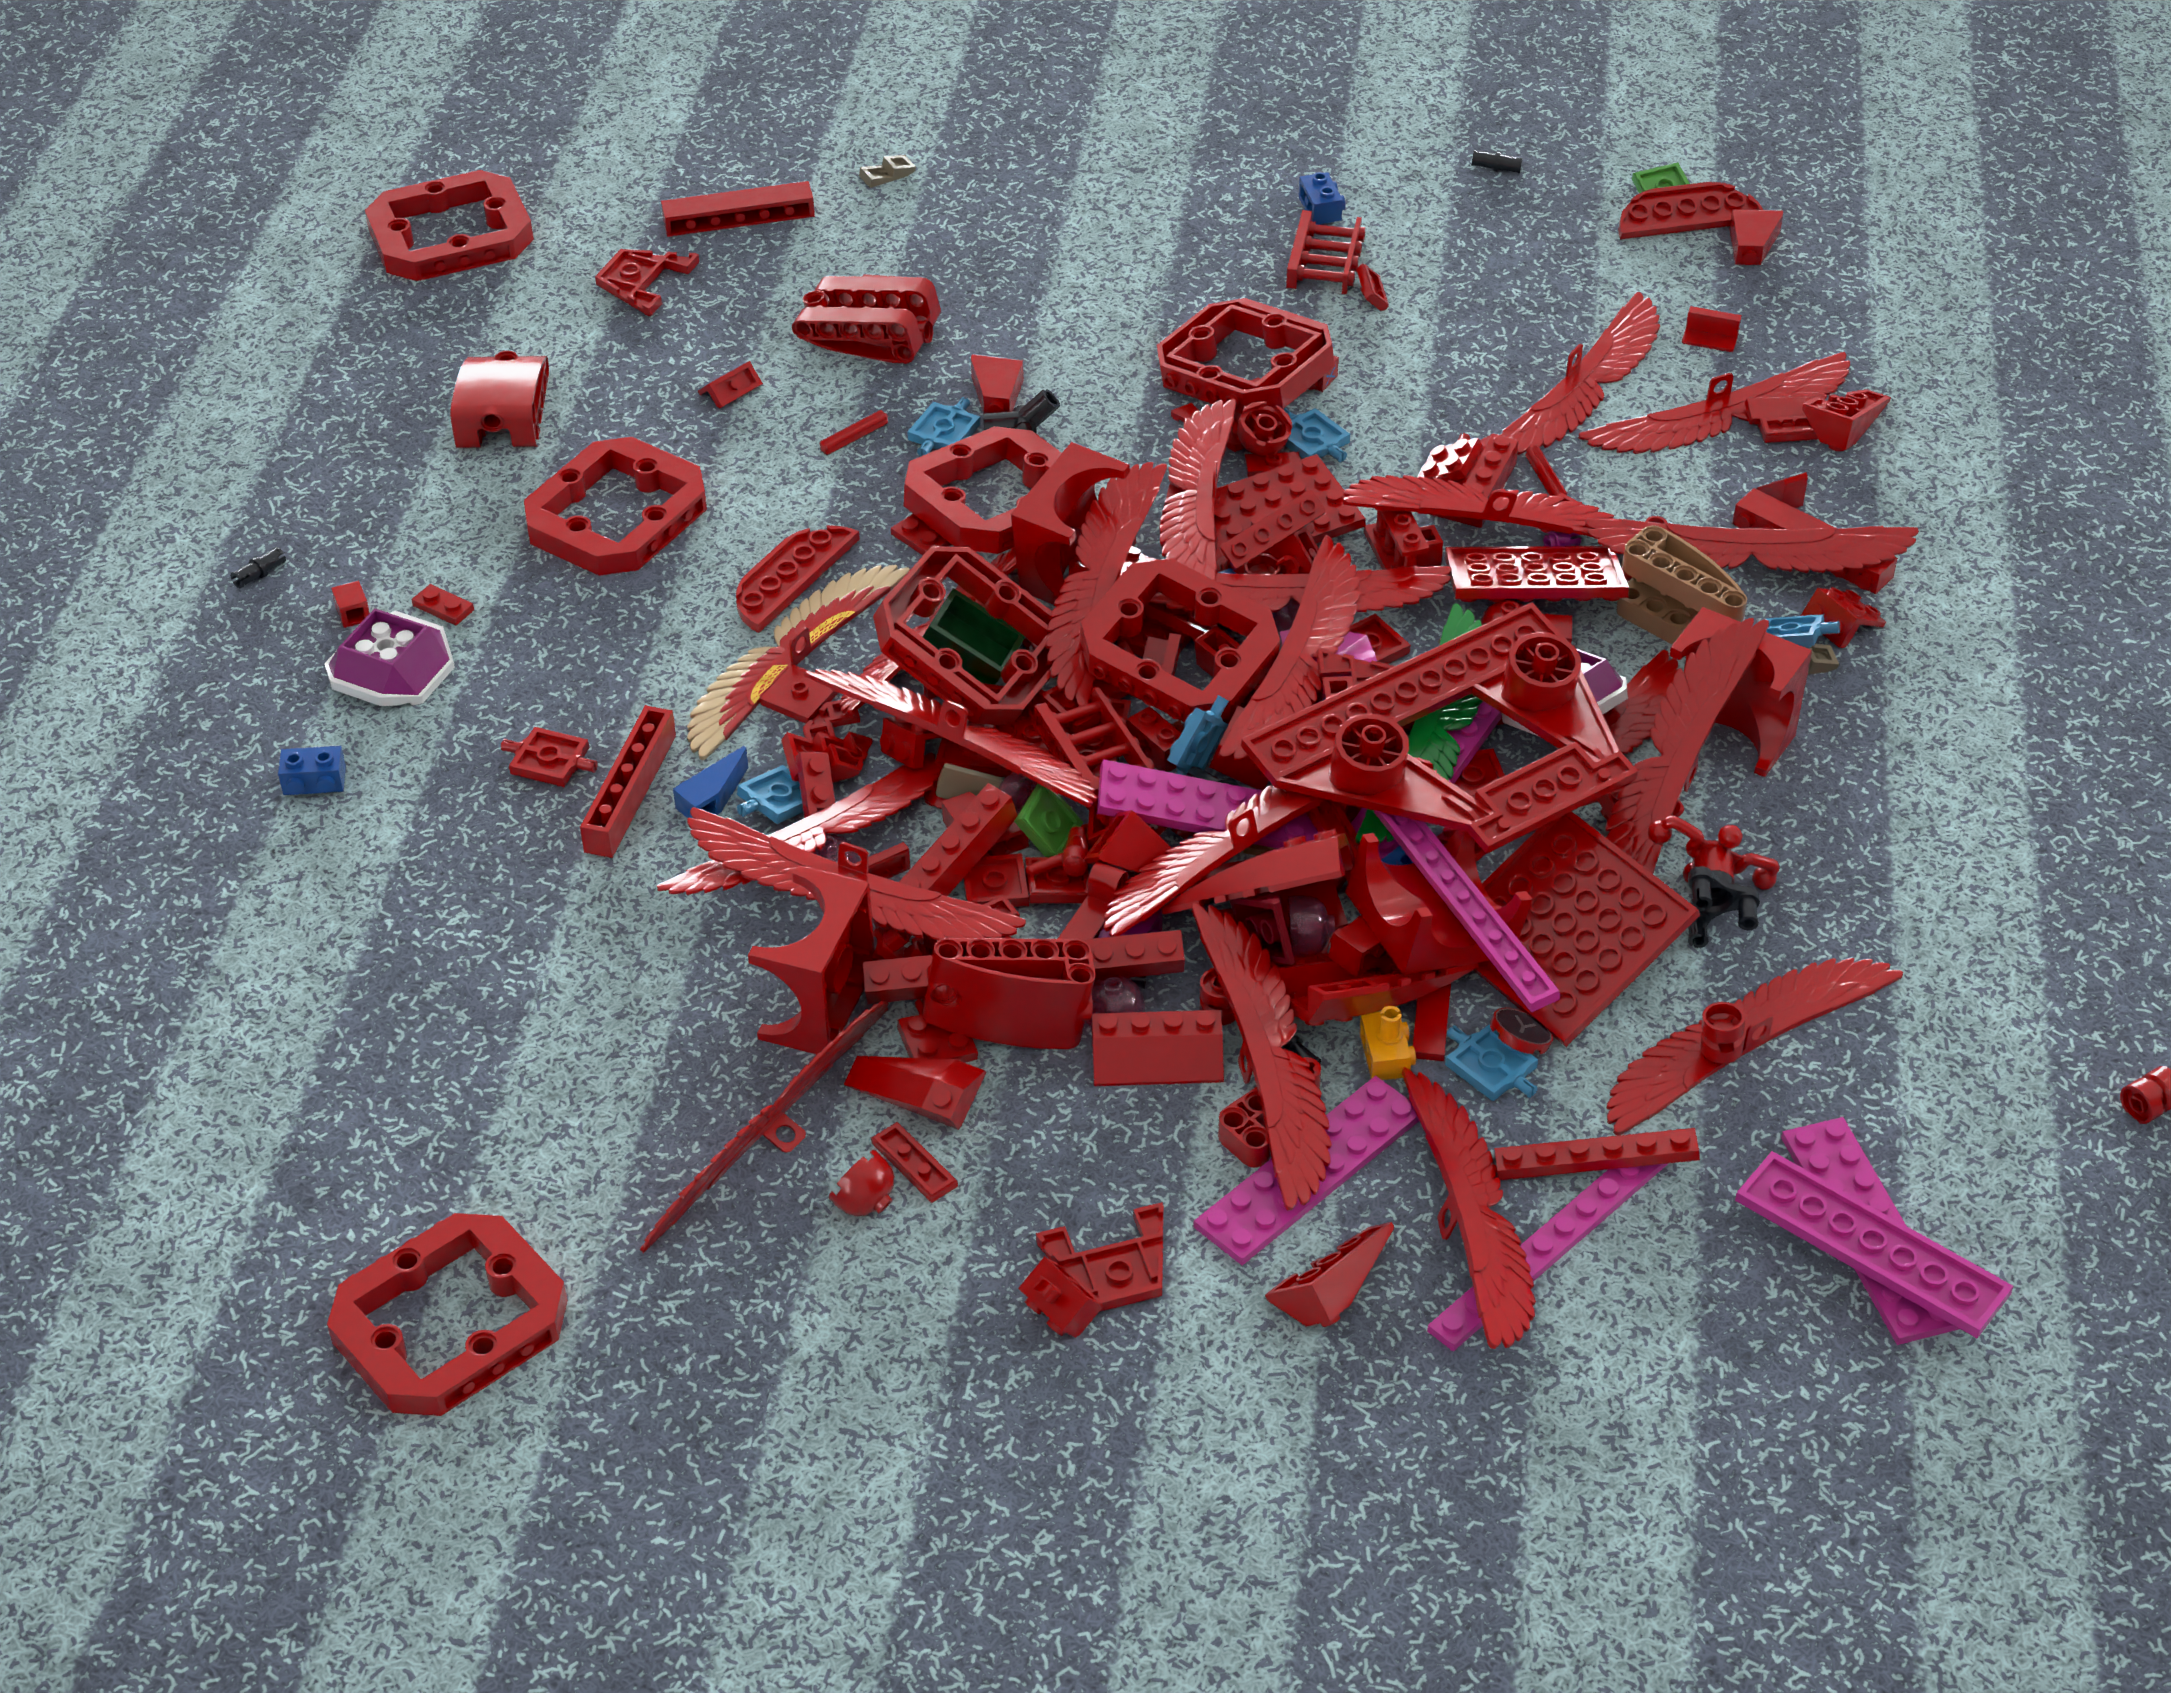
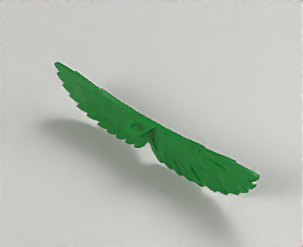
(1429, 733)

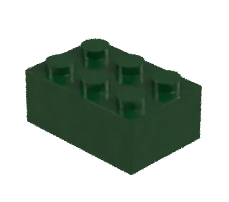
(975, 635)

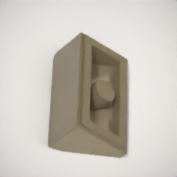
(959, 780)

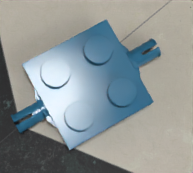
(943, 426)
(1316, 434)
(1802, 629)
(1199, 738)
(772, 795)
(1490, 1063)

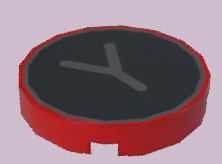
(1520, 1031)

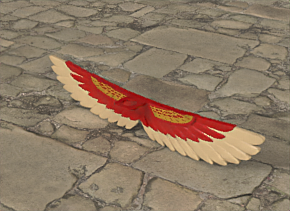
(740, 688)

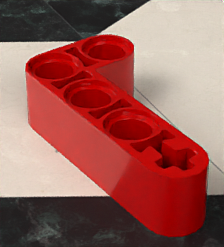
(1089, 918)
(1243, 1125)

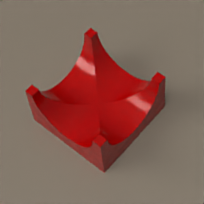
(1052, 515)
(1769, 693)
(1413, 918)
(823, 966)

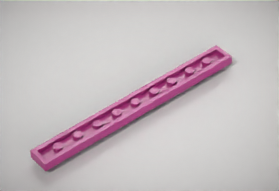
(1473, 911)
(1550, 1243)

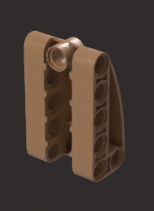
(1673, 584)

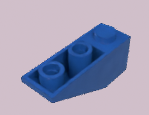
(713, 785)

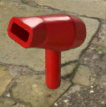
(1071, 858)

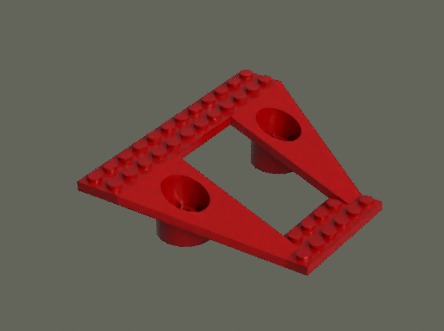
(1510, 663)

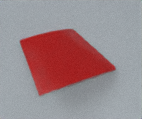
(845, 754)

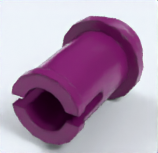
(1560, 539)

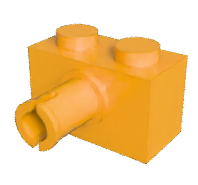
(1386, 1044)

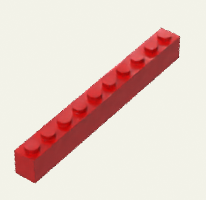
(1117, 955)

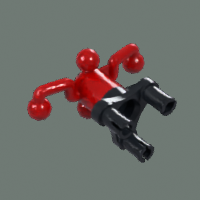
(1713, 875)

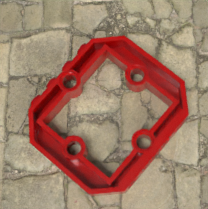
(502, 211)
(1279, 328)
(652, 469)
(945, 507)
(1122, 611)
(942, 669)
(381, 1352)

